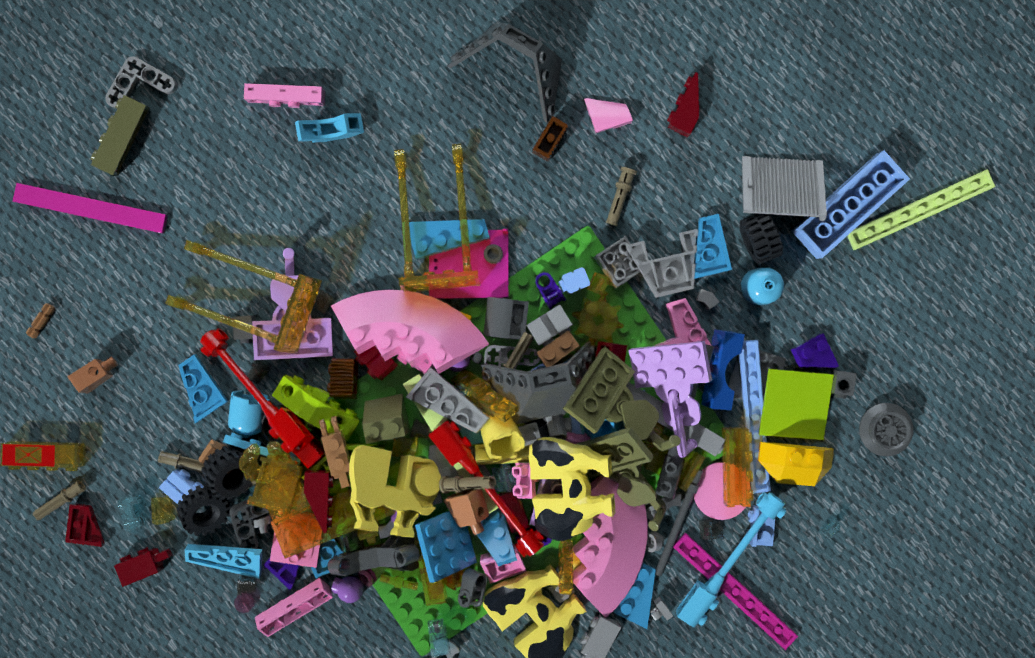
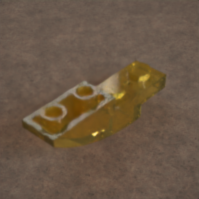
(482, 395)

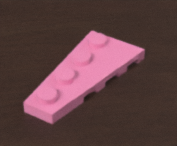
(685, 322)

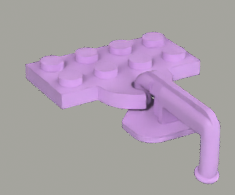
(318, 332)
(676, 369)

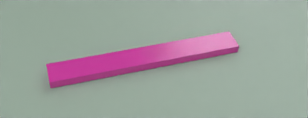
(90, 208)
(736, 592)

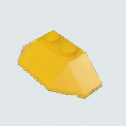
(795, 462)

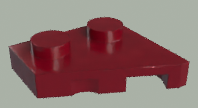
(83, 526)

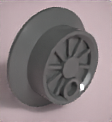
(886, 429)

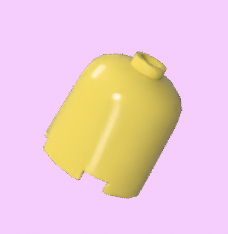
(502, 439)

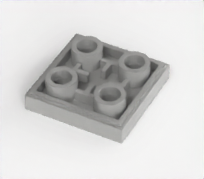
(617, 262)

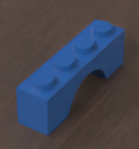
(717, 392)

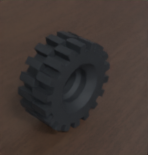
(204, 521)

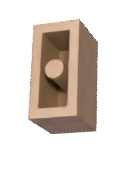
(559, 350)

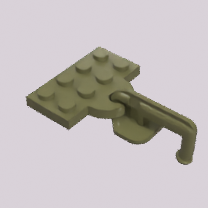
(604, 396)
(627, 454)

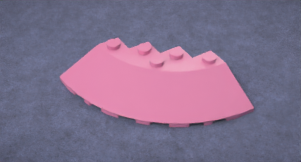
(409, 324)
(611, 551)

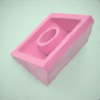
(496, 573)

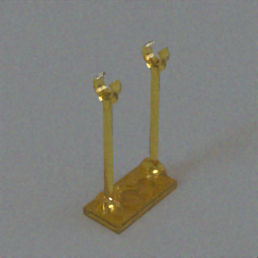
(449, 278)
(298, 305)

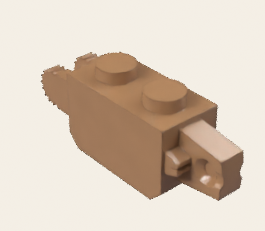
(336, 451)

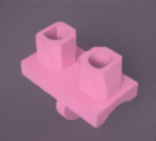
(524, 485)

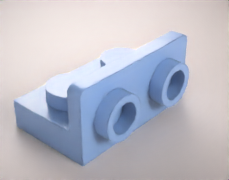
(766, 533)

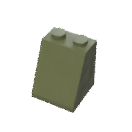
(385, 419)

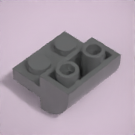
(505, 318)

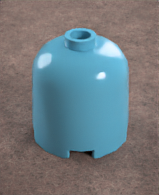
(754, 285)
(245, 414)

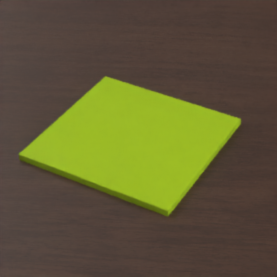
(796, 404)

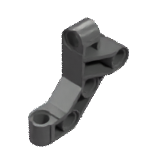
(395, 553)

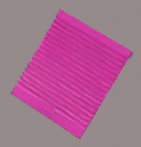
(493, 277)

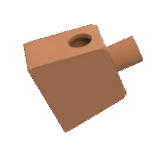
(85, 378)
(468, 509)

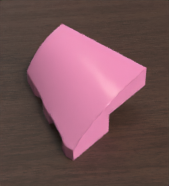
(607, 114)

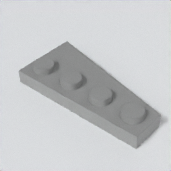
(442, 397)

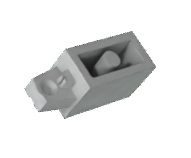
(600, 637)

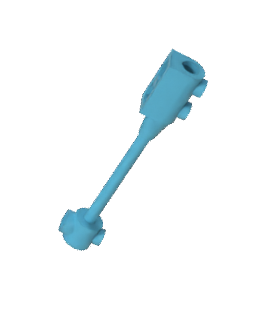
(703, 596)

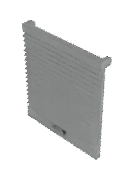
(783, 187)

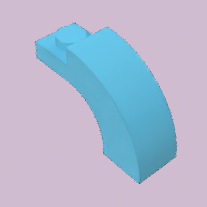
(330, 129)

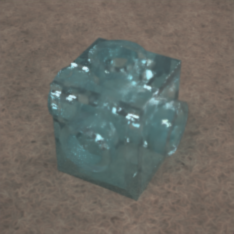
(504, 479)

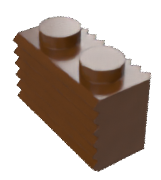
(550, 139)
(343, 379)

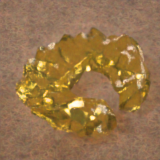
(248, 461)

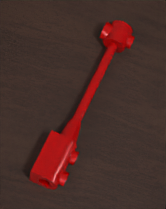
(283, 420)
(458, 450)

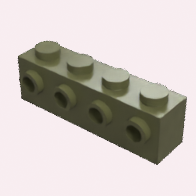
(119, 135)

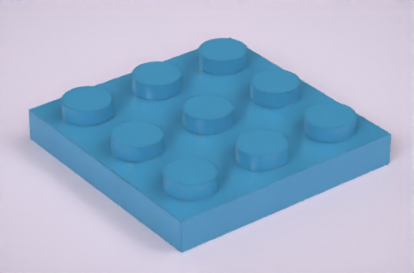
(444, 546)

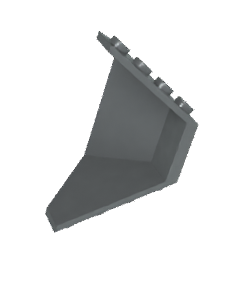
(546, 62)
(543, 390)

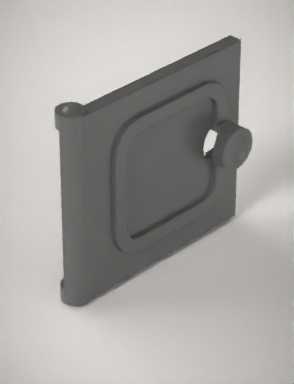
(766, 361)

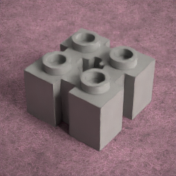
(549, 325)

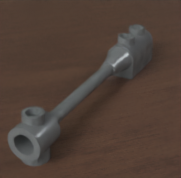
(672, 463)

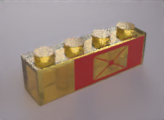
(42, 454)

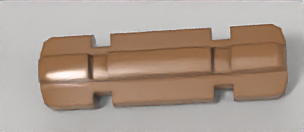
(40, 320)

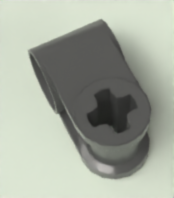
(472, 587)

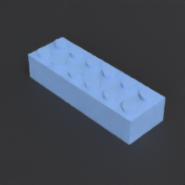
(851, 204)

